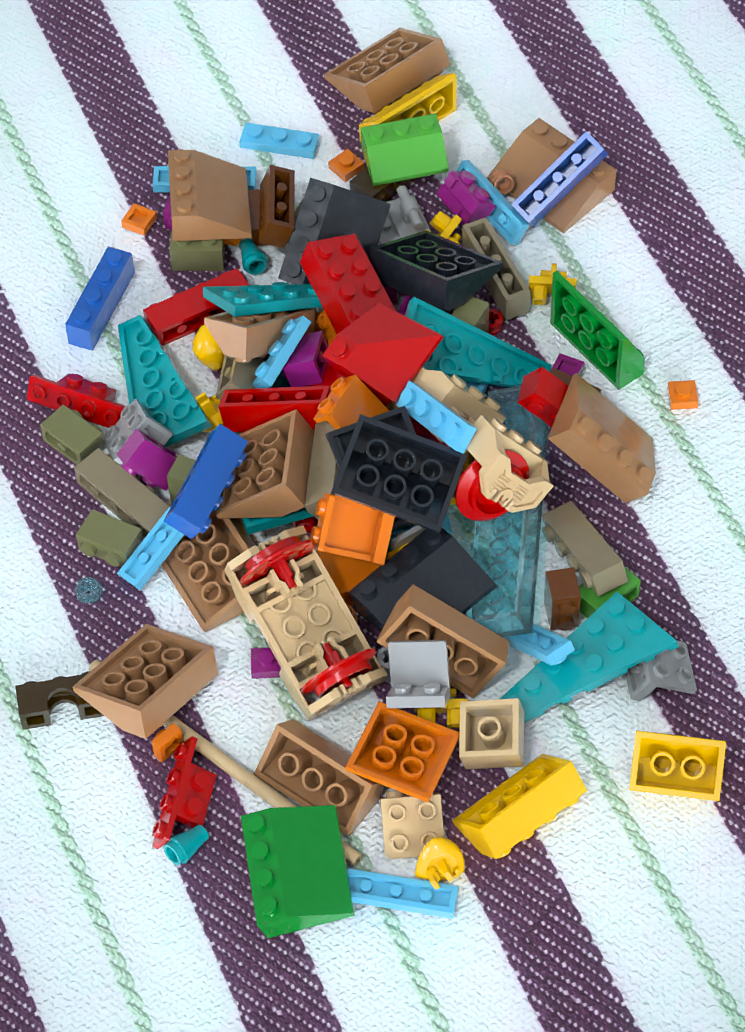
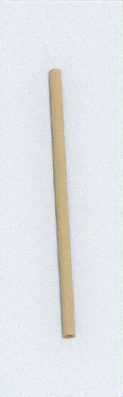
(242, 775)

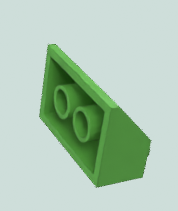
(404, 149)

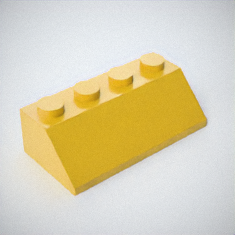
(431, 97)
(520, 805)

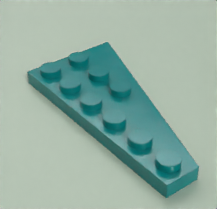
(262, 298)
(470, 351)
(157, 383)
(604, 647)

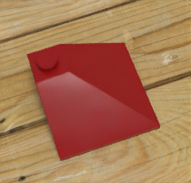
(382, 350)

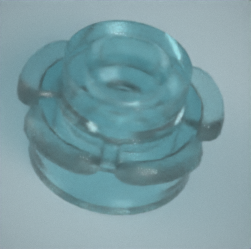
(88, 584)

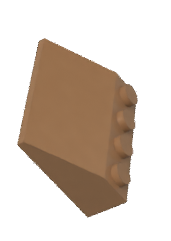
(389, 69)
(534, 153)
(207, 197)
(604, 441)
(274, 471)
(199, 567)
(148, 679)

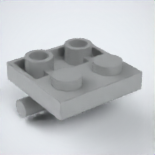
(403, 217)

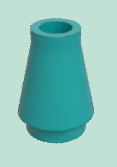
(253, 259)
(184, 845)

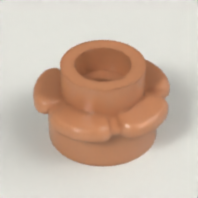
(508, 184)

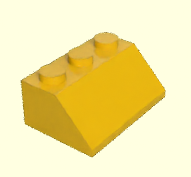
(677, 765)

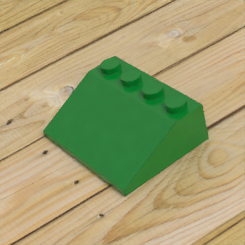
(594, 334)
(296, 868)

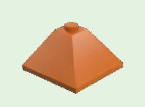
(403, 751)

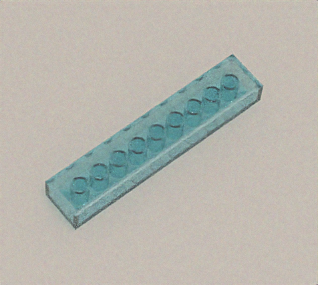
(510, 543)

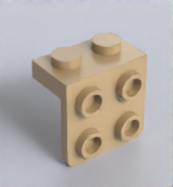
(409, 823)

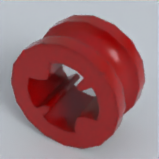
(497, 318)

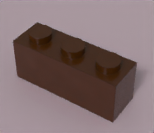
(277, 206)

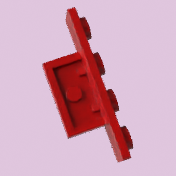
(89, 398)
(186, 796)

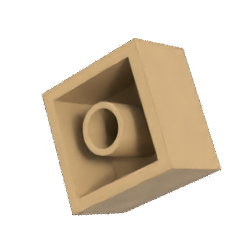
(491, 733)

